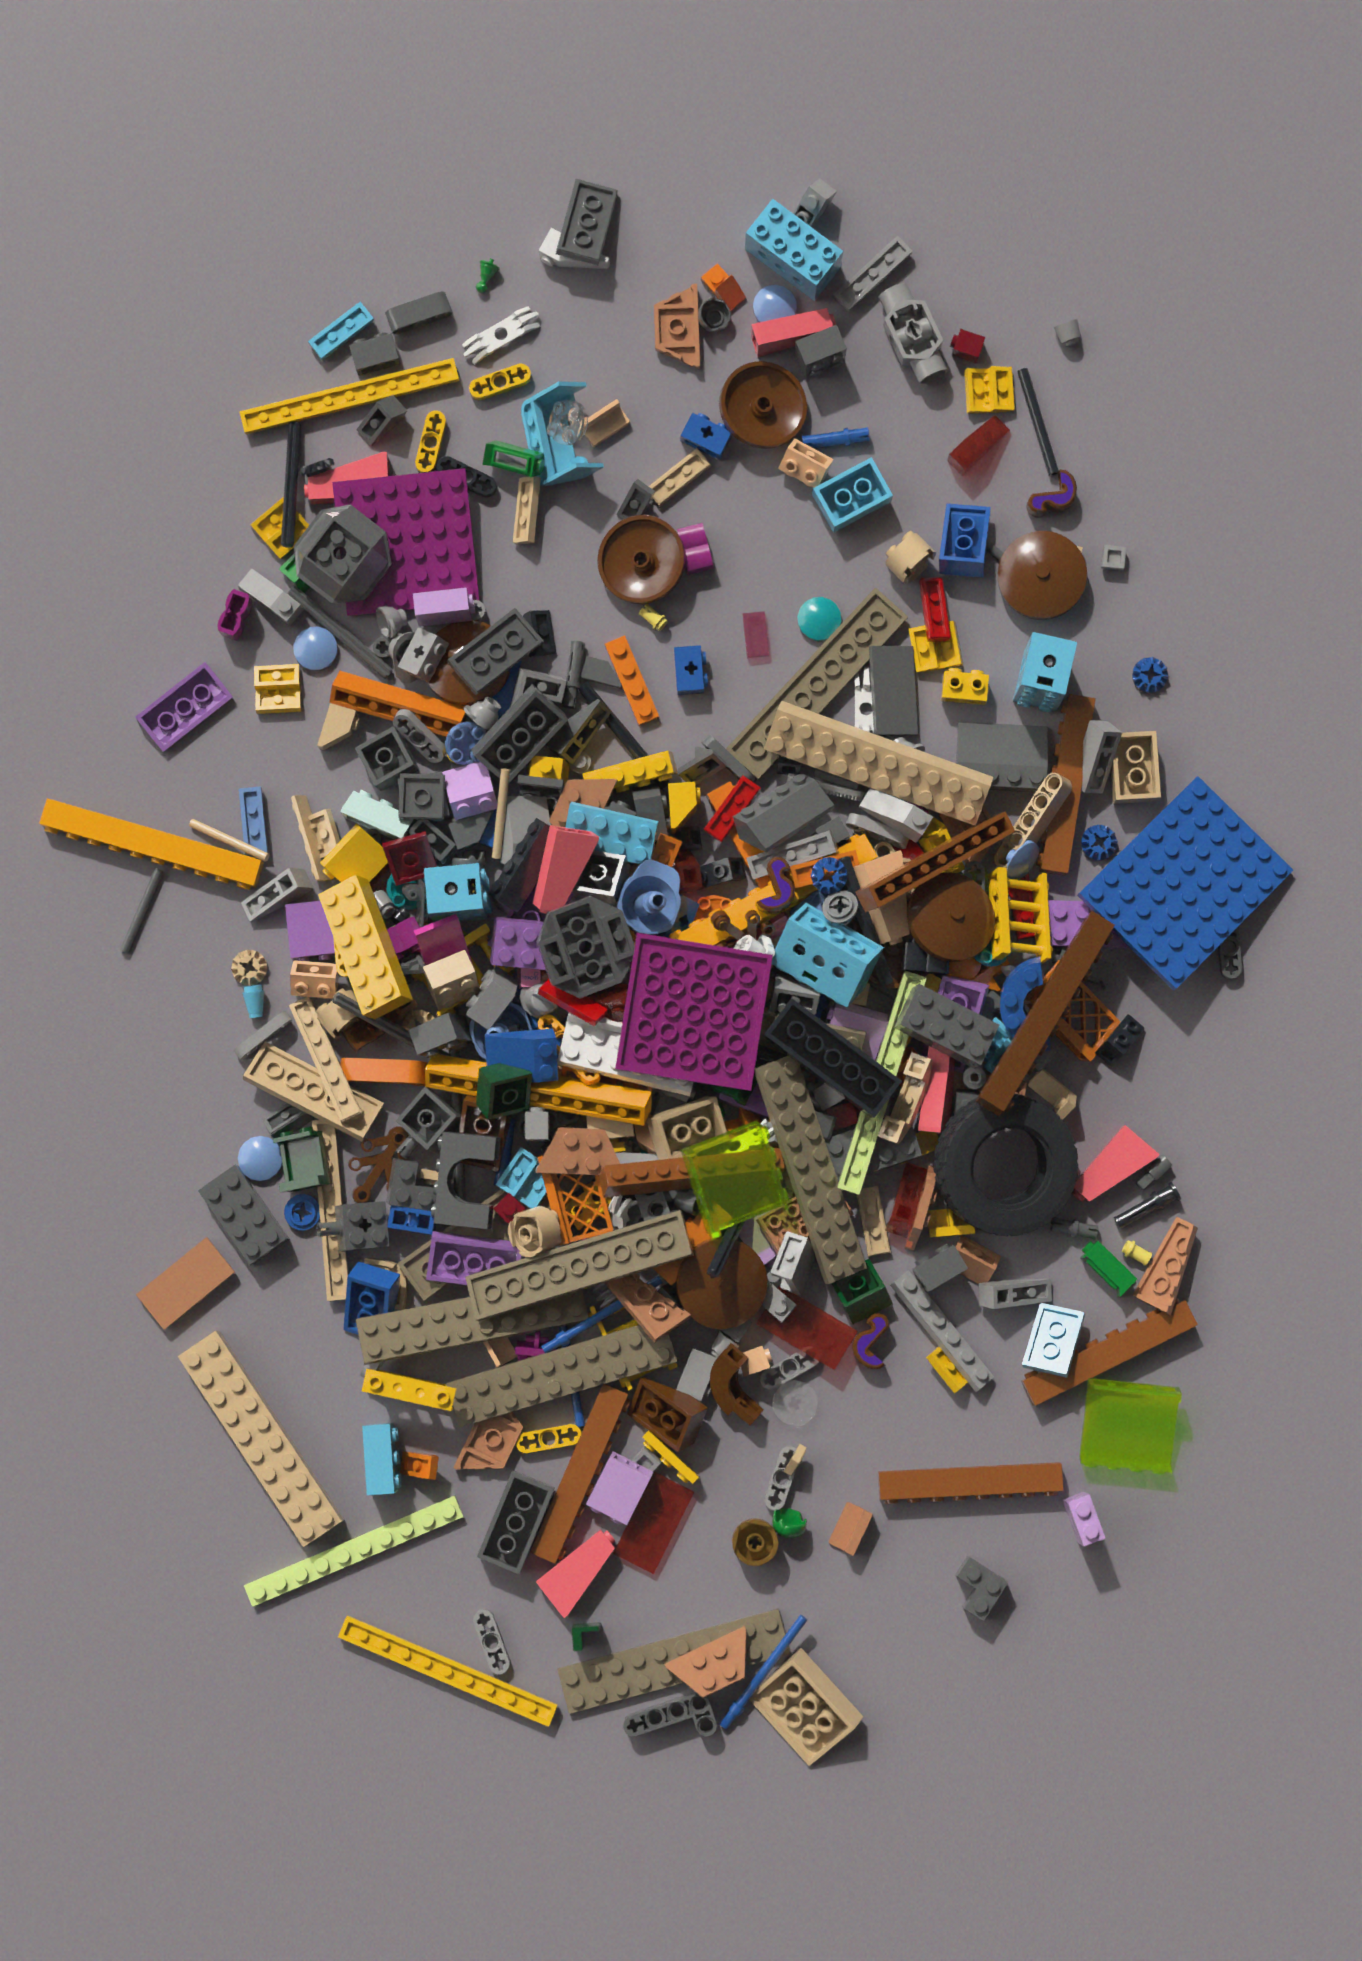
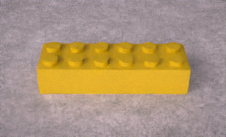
(365, 947)

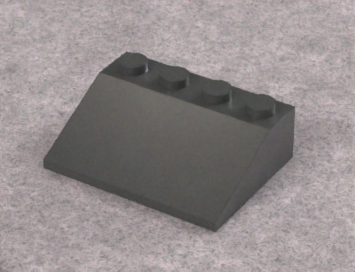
(1007, 752)

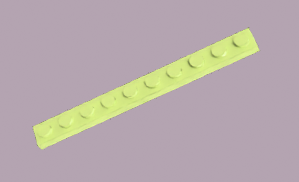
(868, 1128)
(353, 1551)

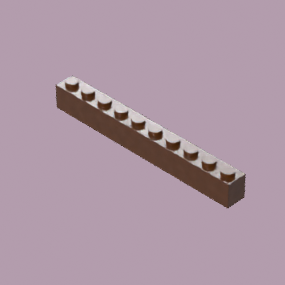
(1045, 1013)

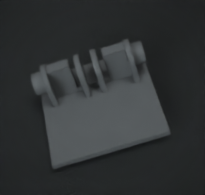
(417, 893)

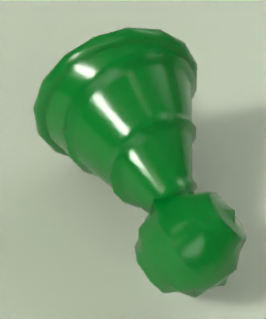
(487, 270)

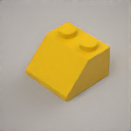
(683, 803)

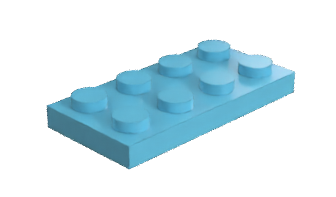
(616, 831)

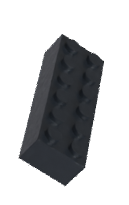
(832, 1058)

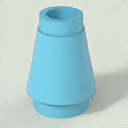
(254, 1000)

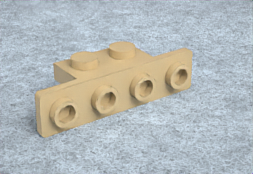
(318, 833)

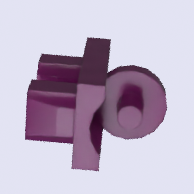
(531, 1346)

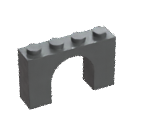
(449, 1206)

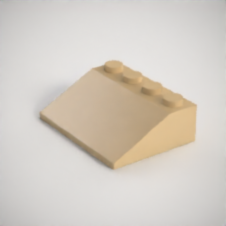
(805, 1707)

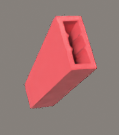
(783, 332)
(320, 486)
(562, 864)
(937, 1102)
(1114, 1163)
(573, 1574)

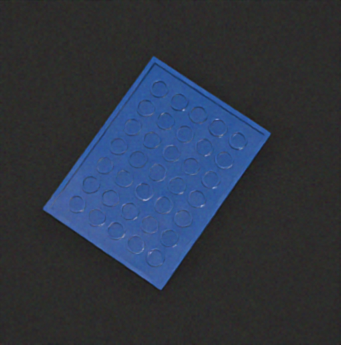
(1185, 883)

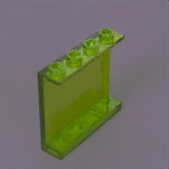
(734, 1177)
(1129, 1425)

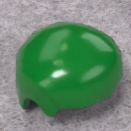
(788, 1523)

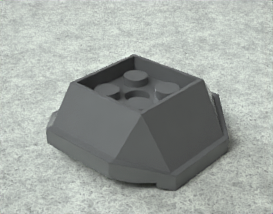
(365, 558)
(608, 949)

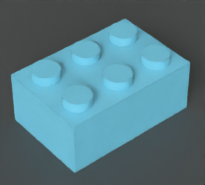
(852, 495)
(381, 1458)

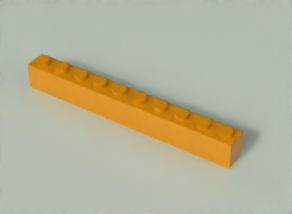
(151, 843)
(704, 931)
(564, 1095)

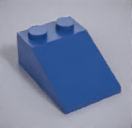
(964, 540)
(525, 1050)
(369, 1293)

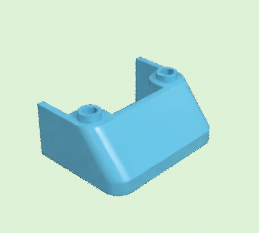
(559, 459)

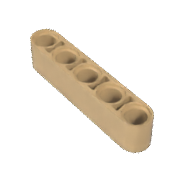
(1035, 811)

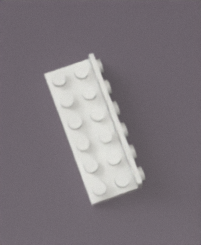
(596, 1051)

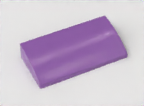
(183, 706)
(966, 993)
(458, 1256)

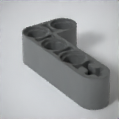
(668, 1718)

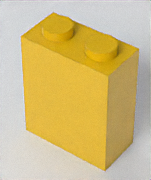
(355, 855)

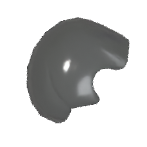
(714, 315)
(470, 857)

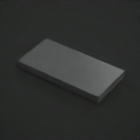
(586, 222)
(495, 651)
(893, 690)

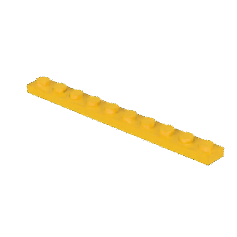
(349, 396)
(447, 1670)

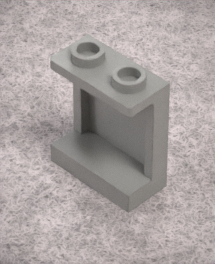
(794, 1262)

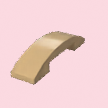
(909, 1099)

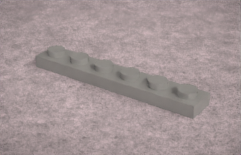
(942, 1331)

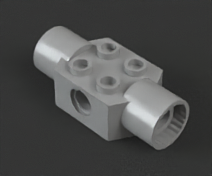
(913, 333)

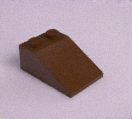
(476, 1123)
(667, 1413)

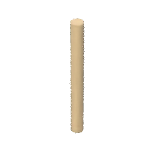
(500, 815)
(236, 843)

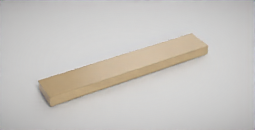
(325, 1060)

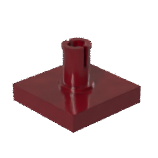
(409, 857)

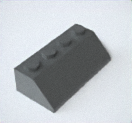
(782, 813)

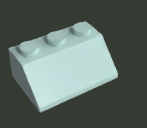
(376, 815)

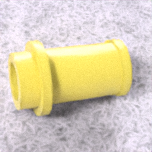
(653, 617)
(1136, 1252)

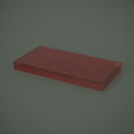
(811, 1331)
(653, 1522)

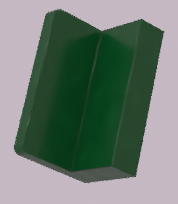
(577, 1633)

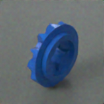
(1141, 680)
(1097, 852)
(839, 878)
(293, 1218)

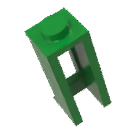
(534, 463)
(1108, 1267)

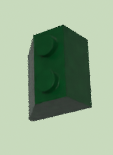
(503, 1090)
(862, 1293)

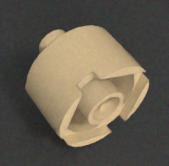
(909, 557)
(335, 1018)
(534, 1231)

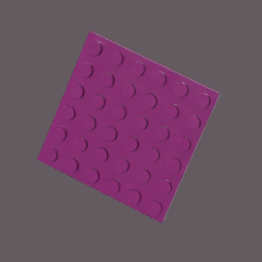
(426, 534)
(693, 1011)

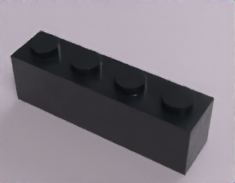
(523, 869)

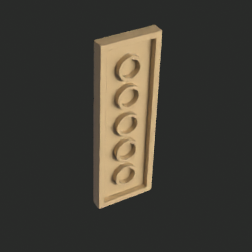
(303, 1088)

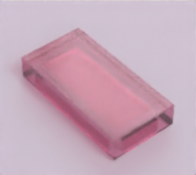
(755, 634)

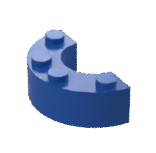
(1014, 990)

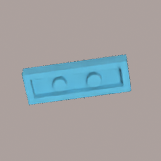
(341, 330)

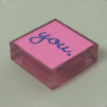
(528, 977)

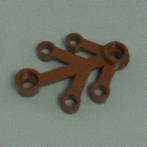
(726, 925)
(383, 1161)

